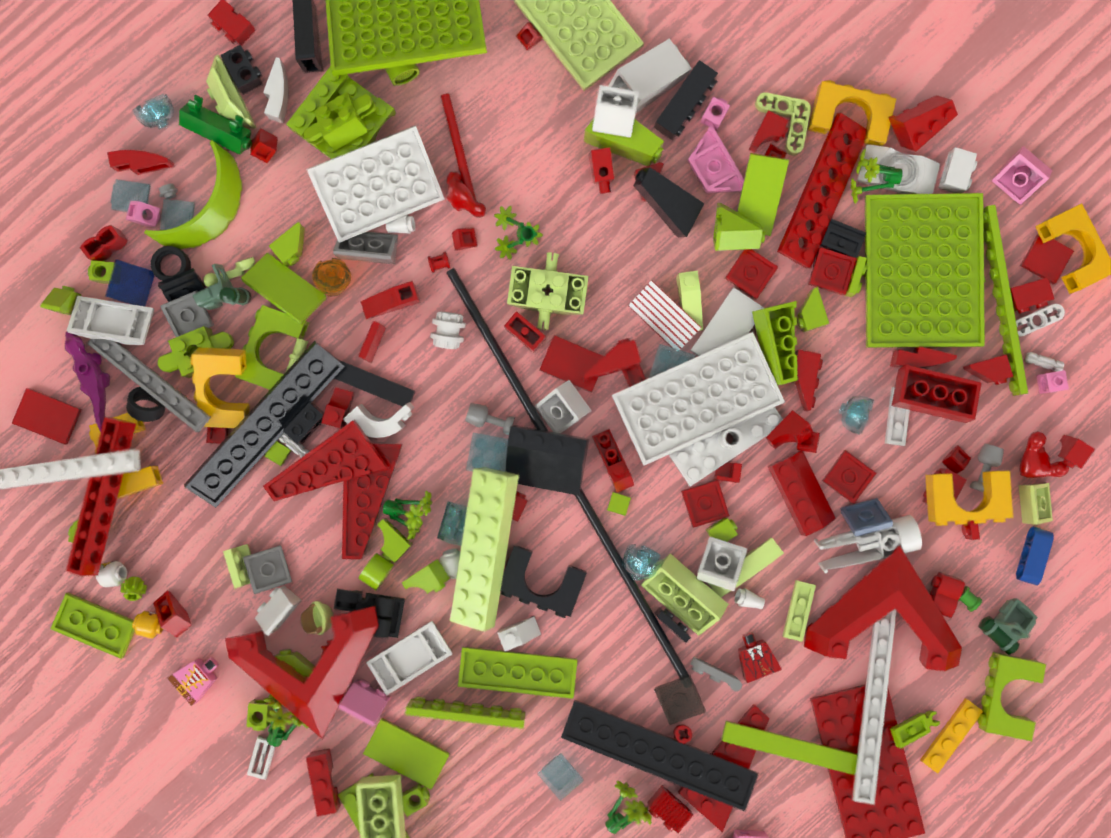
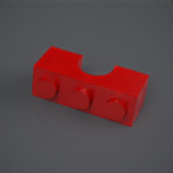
(320, 774)

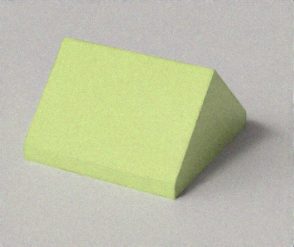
(1035, 503)

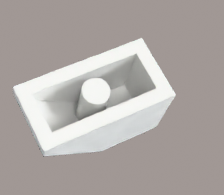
(519, 633)

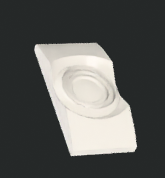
(918, 171)
(110, 320)
(409, 658)

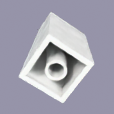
(652, 73)

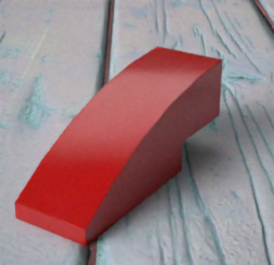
(138, 161)
(920, 358)

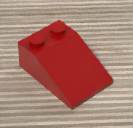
(620, 357)

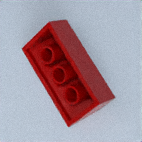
(802, 493)

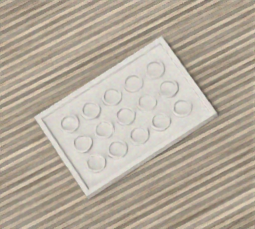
(376, 184)

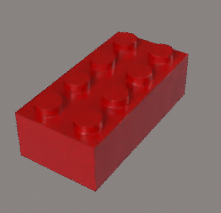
(936, 394)

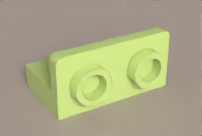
(236, 565)

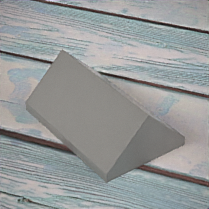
(368, 248)

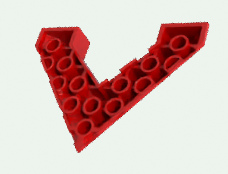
(888, 587)
(317, 697)

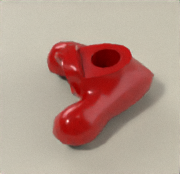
(461, 197)
(1036, 461)

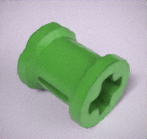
(970, 600)

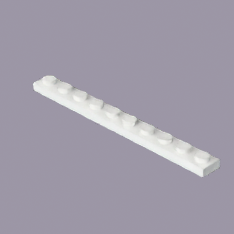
(70, 469)
(874, 709)

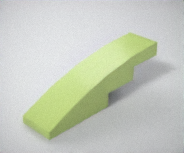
(753, 563)

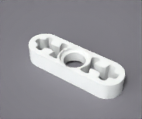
(1044, 320)

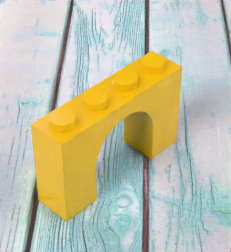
(876, 107)
(1096, 260)
(209, 363)
(137, 480)
(994, 505)

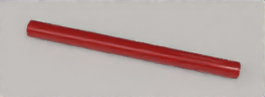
(457, 143)

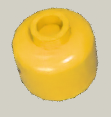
(147, 625)

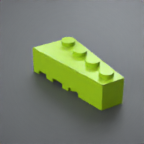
(777, 340)

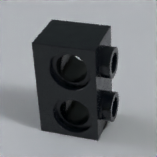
(240, 70)
(304, 423)

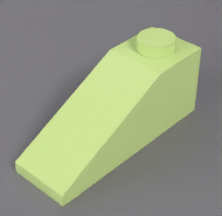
(690, 295)

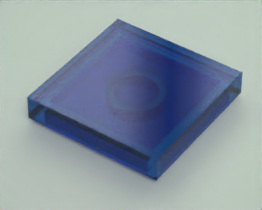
(129, 283)

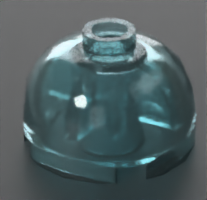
(155, 112)
(856, 413)
(641, 562)

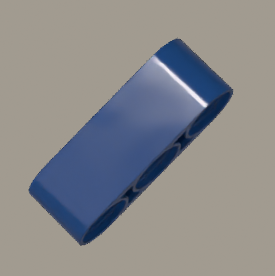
(1034, 556)

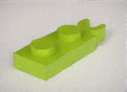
(913, 728)

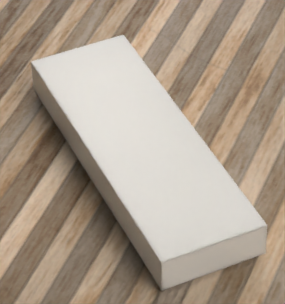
(896, 424)

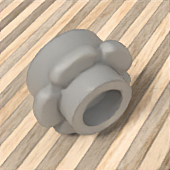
(168, 191)

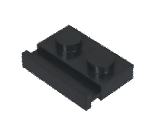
(843, 239)
(181, 285)
(679, 629)

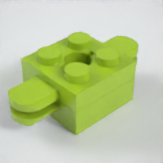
(340, 121)
(187, 344)

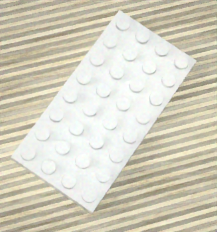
(698, 398)

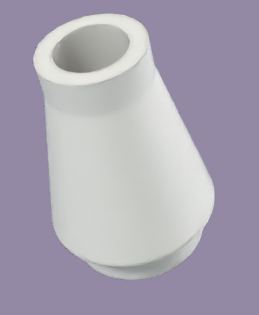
(401, 225)
(746, 598)

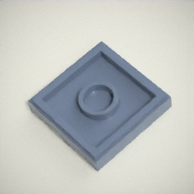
(866, 517)

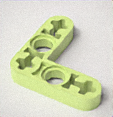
(791, 112)

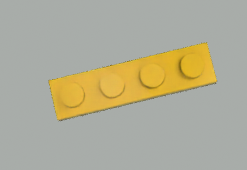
(951, 735)

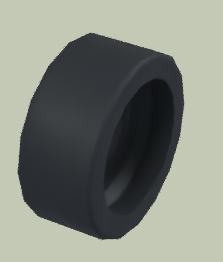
(161, 253)
(142, 413)

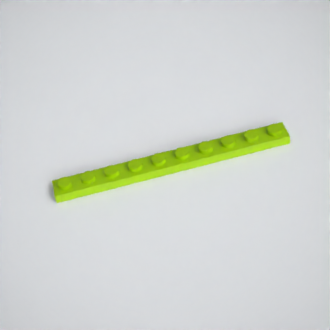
(1003, 297)

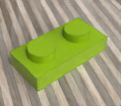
(859, 270)

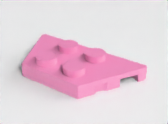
(714, 165)

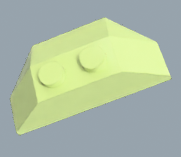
(226, 93)

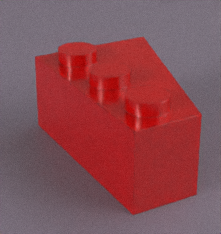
(922, 122)

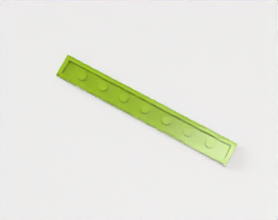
(789, 747)

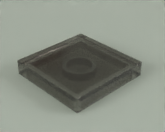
(680, 699)

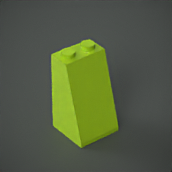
(642, 147)

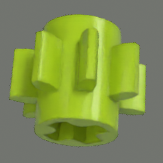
(133, 588)

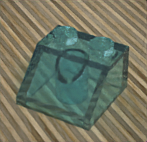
(453, 523)

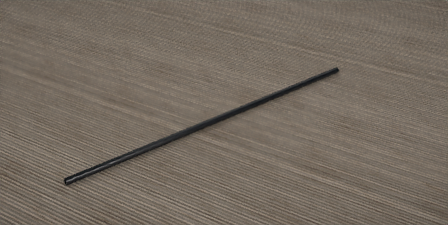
(582, 499)

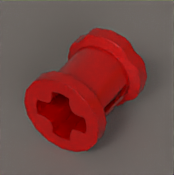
(439, 262)
(688, 732)

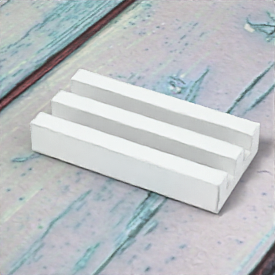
(260, 739)

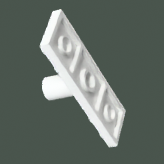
(712, 452)

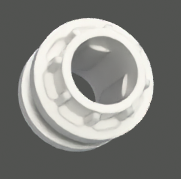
(447, 330)

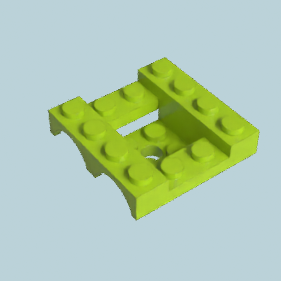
(327, 90)

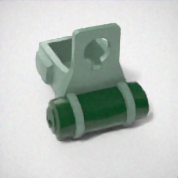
(222, 292)
(1010, 625)

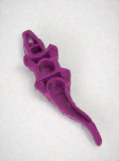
(89, 374)

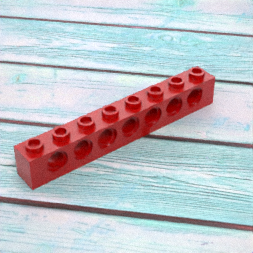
(99, 502)

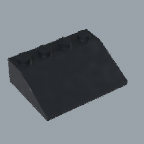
(546, 459)

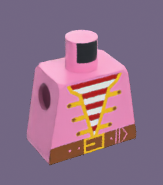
(194, 679)

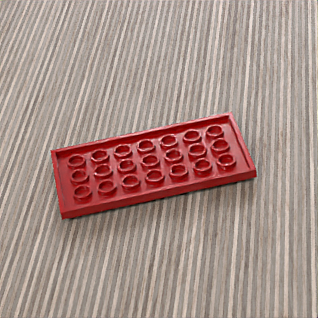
(895, 803)

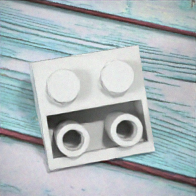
(615, 111)

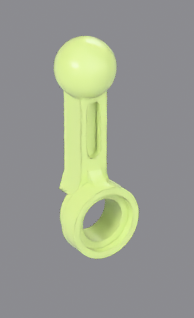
(211, 279)

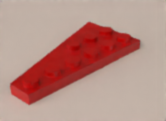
(335, 460)
(363, 502)
(710, 808)

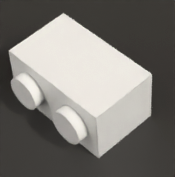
(958, 171)

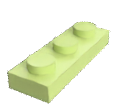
(799, 610)

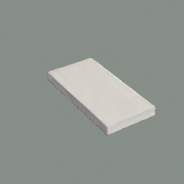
(729, 323)

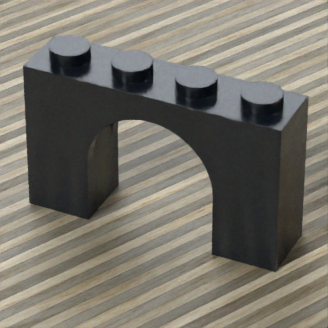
(560, 601)

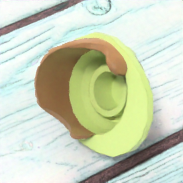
(316, 618)

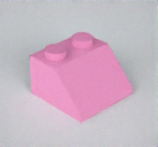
(1022, 175)
(364, 702)

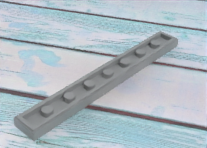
(151, 383)

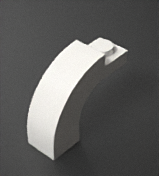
(379, 427)

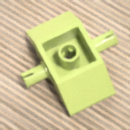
(528, 285)

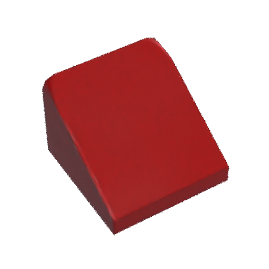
(529, 36)
(464, 238)
(956, 460)

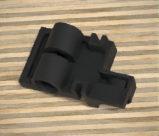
(388, 609)

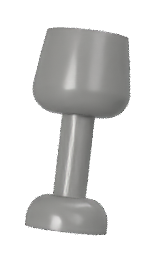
(478, 415)
(991, 457)

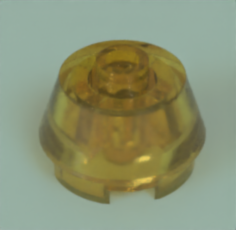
(331, 277)

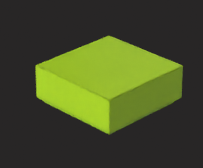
(278, 453)
(618, 503)

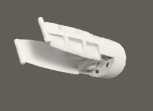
(873, 545)

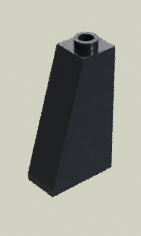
(306, 36)
(668, 200)

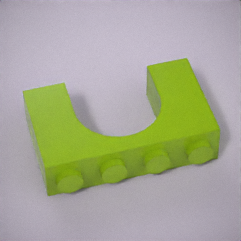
(267, 323)
(1003, 670)

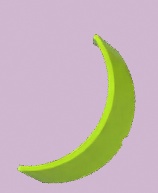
(216, 213)

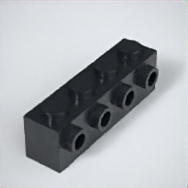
(686, 100)

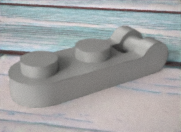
(715, 673)

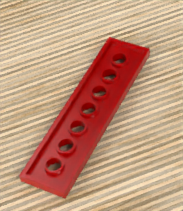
(812, 193)

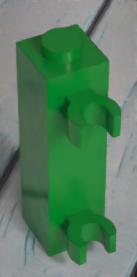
(214, 126)

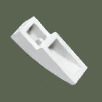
(277, 92)

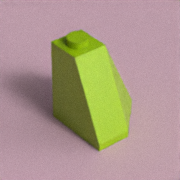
(735, 230)

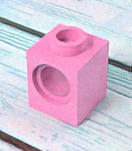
(709, 118)
(135, 214)
(1052, 382)

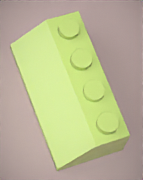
(685, 595)

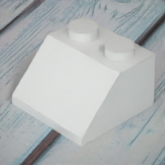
(563, 407)
(721, 563)
(277, 609)

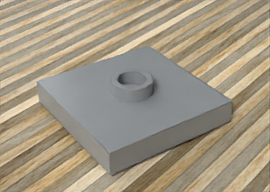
(185, 315)
(267, 569)

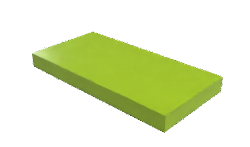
(762, 189)
(284, 288)
(93, 625)
(406, 753)

